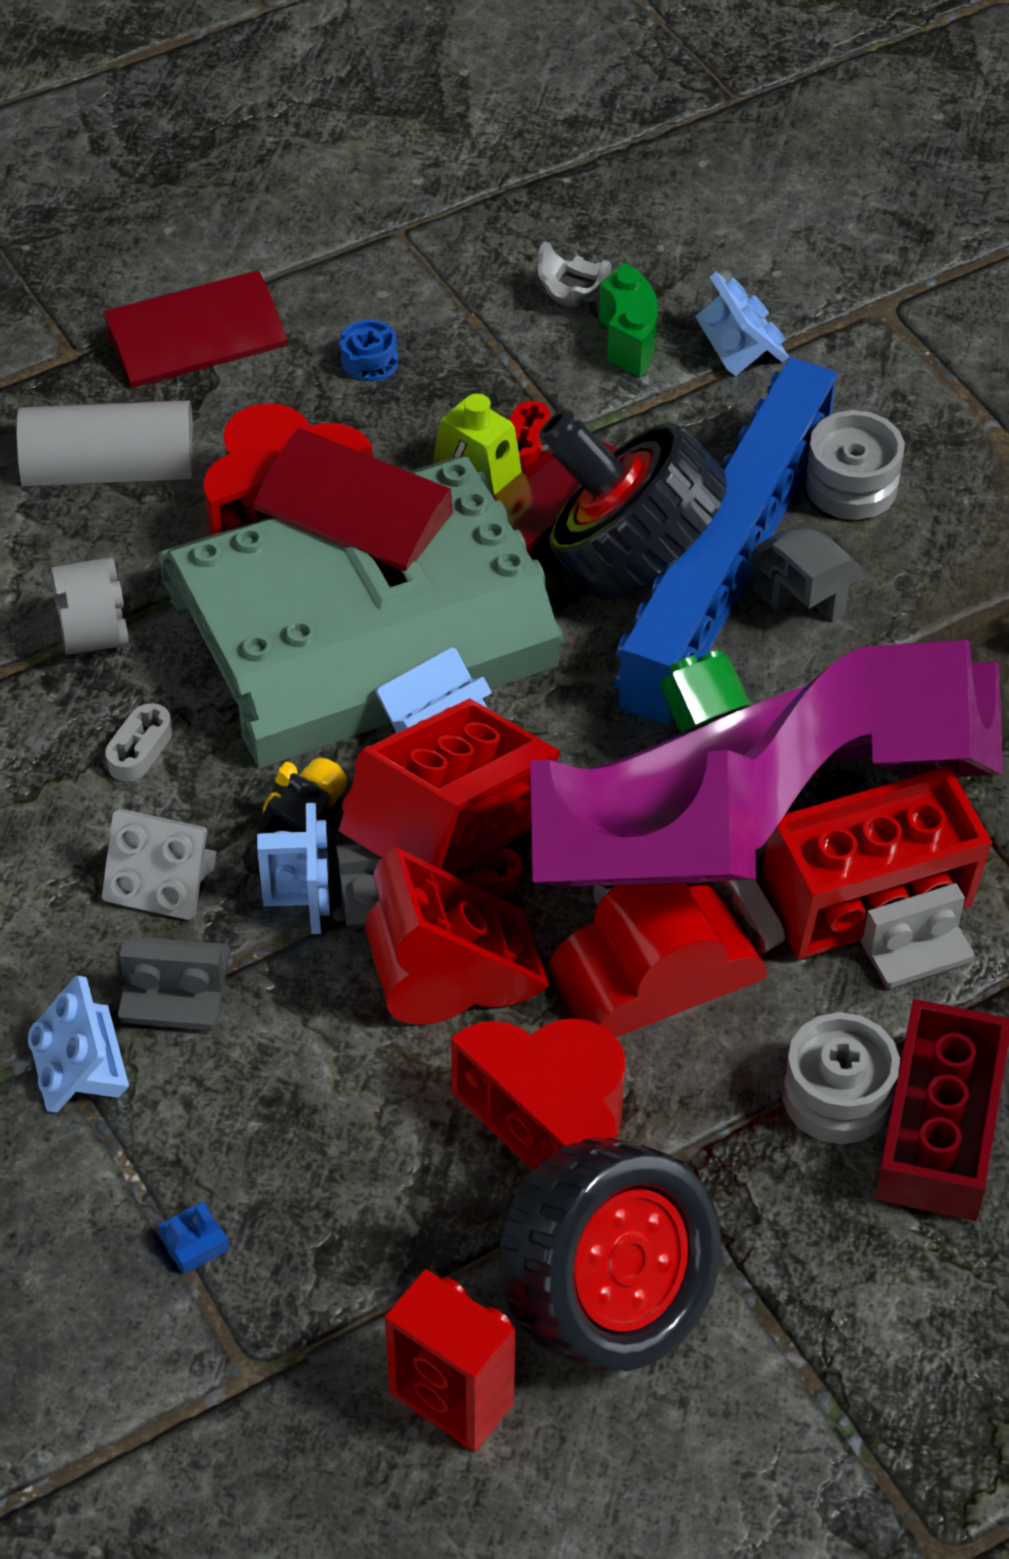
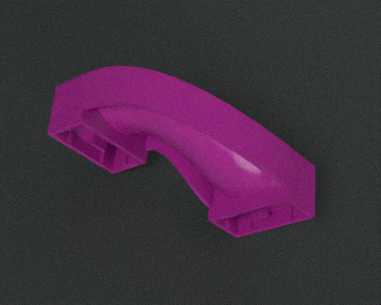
(721, 789)

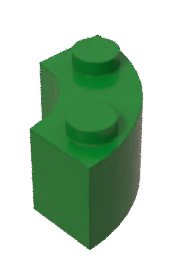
(630, 313)
(703, 690)

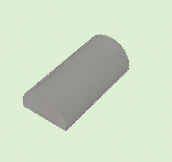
(105, 443)

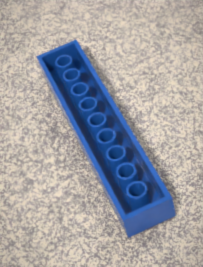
(705, 583)

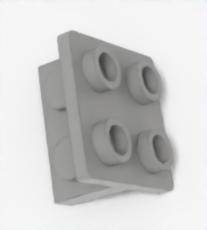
(156, 864)
(917, 936)

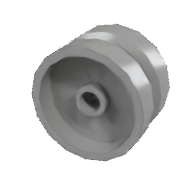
(854, 464)
(840, 1078)

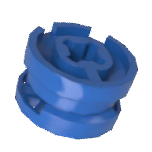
(368, 347)

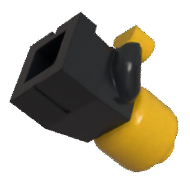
(318, 783)

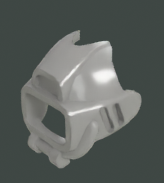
(552, 267)

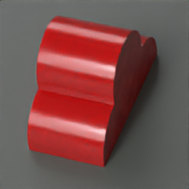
(251, 446)
(447, 943)
(653, 956)
(540, 1086)

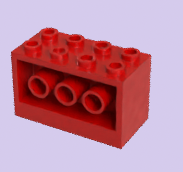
(445, 788)
(868, 852)

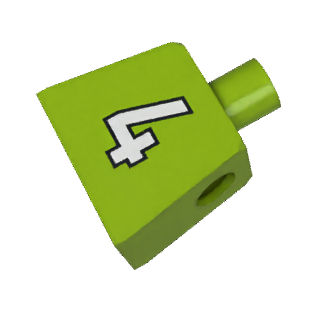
(484, 437)

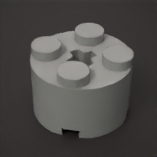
(89, 606)

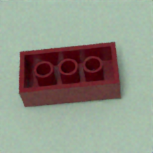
(944, 1110)

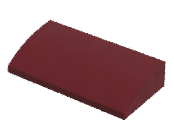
(194, 328)
(354, 499)
(536, 499)

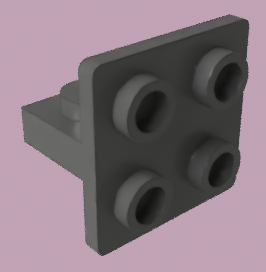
(172, 982)

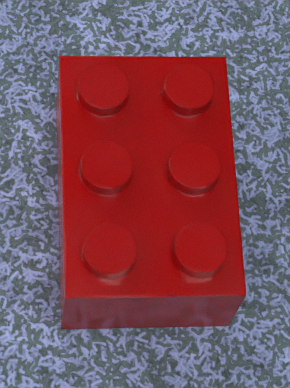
(451, 1358)

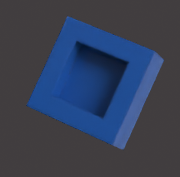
(193, 1237)

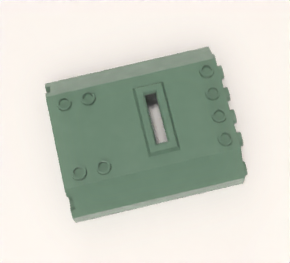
(317, 628)

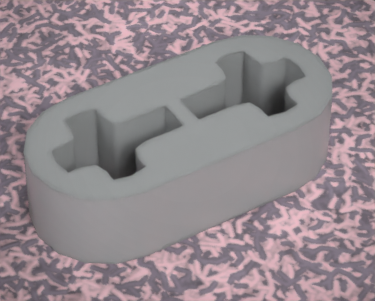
(132, 739)
(753, 913)

